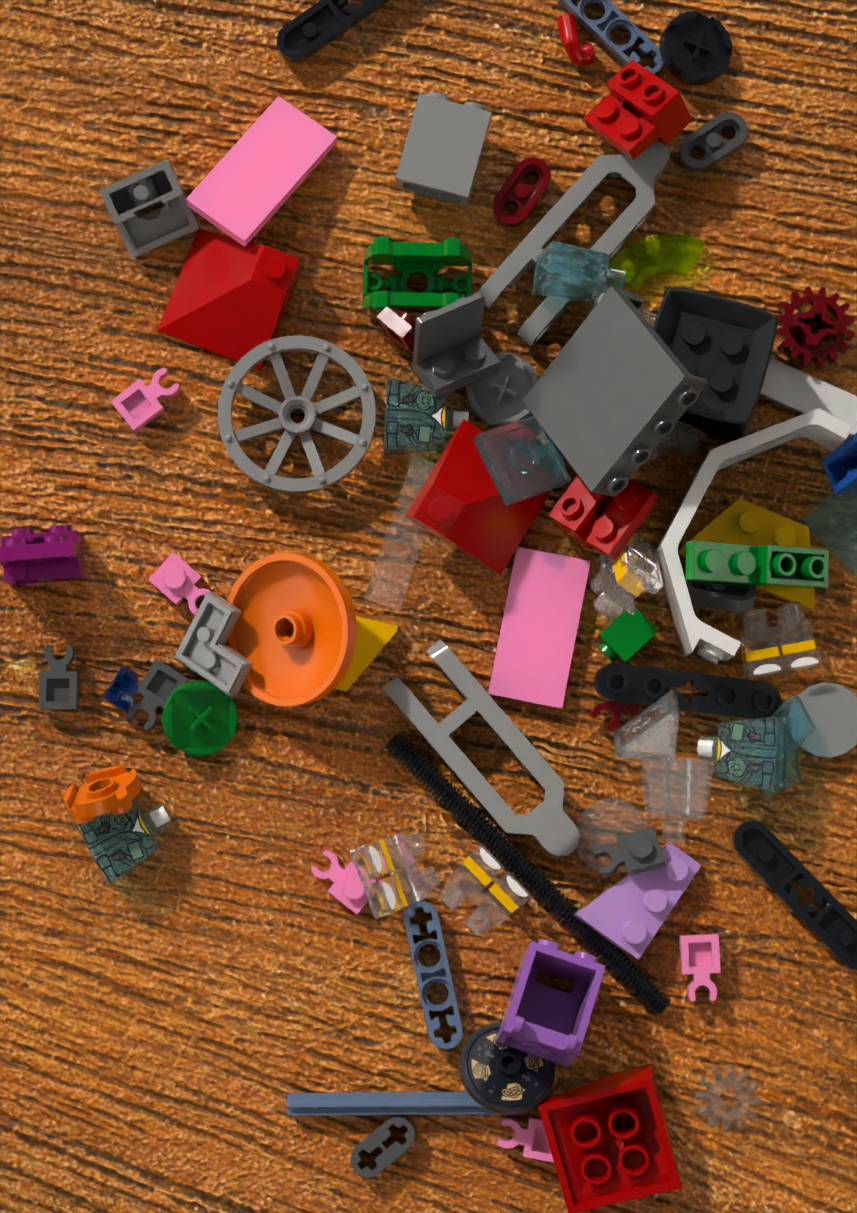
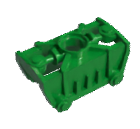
(413, 259)

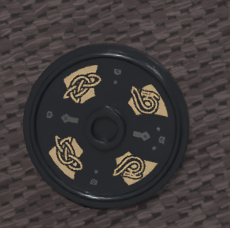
(502, 1076)

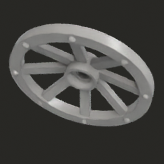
(292, 404)

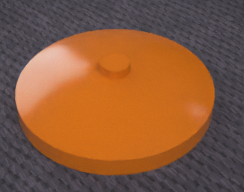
(293, 628)

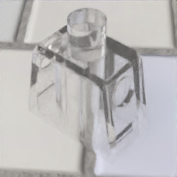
(675, 793)

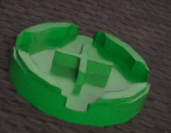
(199, 718)

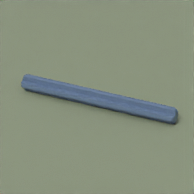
(383, 1104)

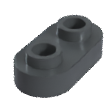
(711, 143)
(723, 597)

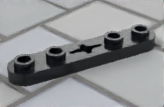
(321, 26)
(723, 694)
(777, 868)

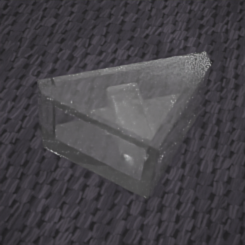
(651, 732)

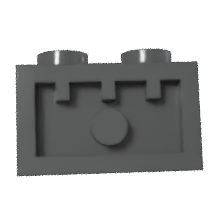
(450, 347)

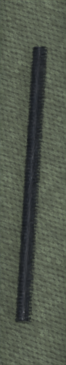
(523, 868)

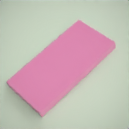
(261, 171)
(539, 628)

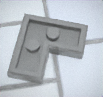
(206, 649)

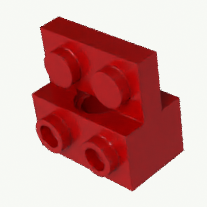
(638, 111)
(600, 519)

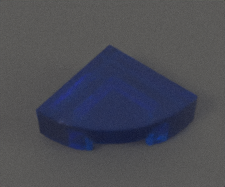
(123, 688)

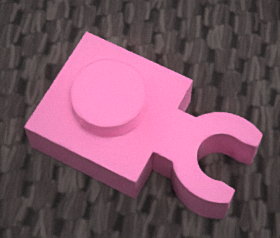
(141, 402)
(178, 582)
(346, 884)
(700, 957)
(532, 1137)

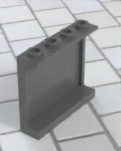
(612, 394)

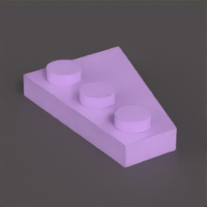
(640, 903)

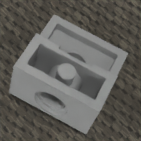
(143, 191)

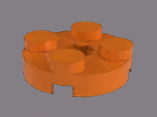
(104, 792)

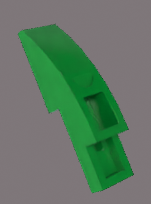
(756, 565)

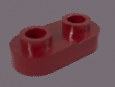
(520, 193)

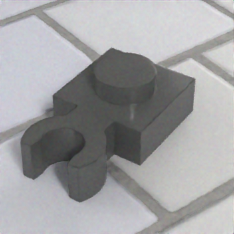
(59, 686)
(156, 688)
(636, 851)

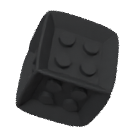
(727, 347)

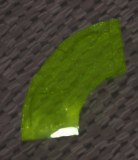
(657, 256)

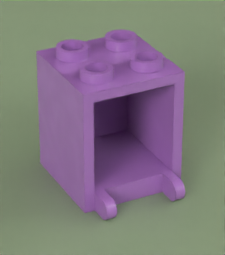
(544, 1018)

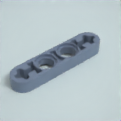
(612, 20)
(436, 973)

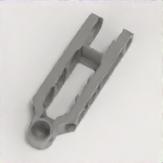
(640, 173)
(548, 820)

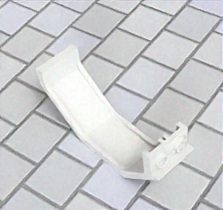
(692, 632)

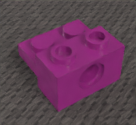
(59, 549)

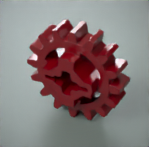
(828, 329)

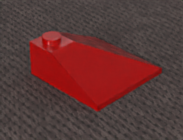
(230, 295)
(466, 508)
(611, 1140)

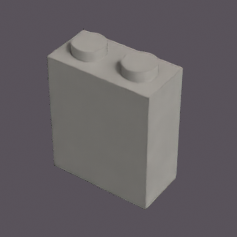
(443, 148)

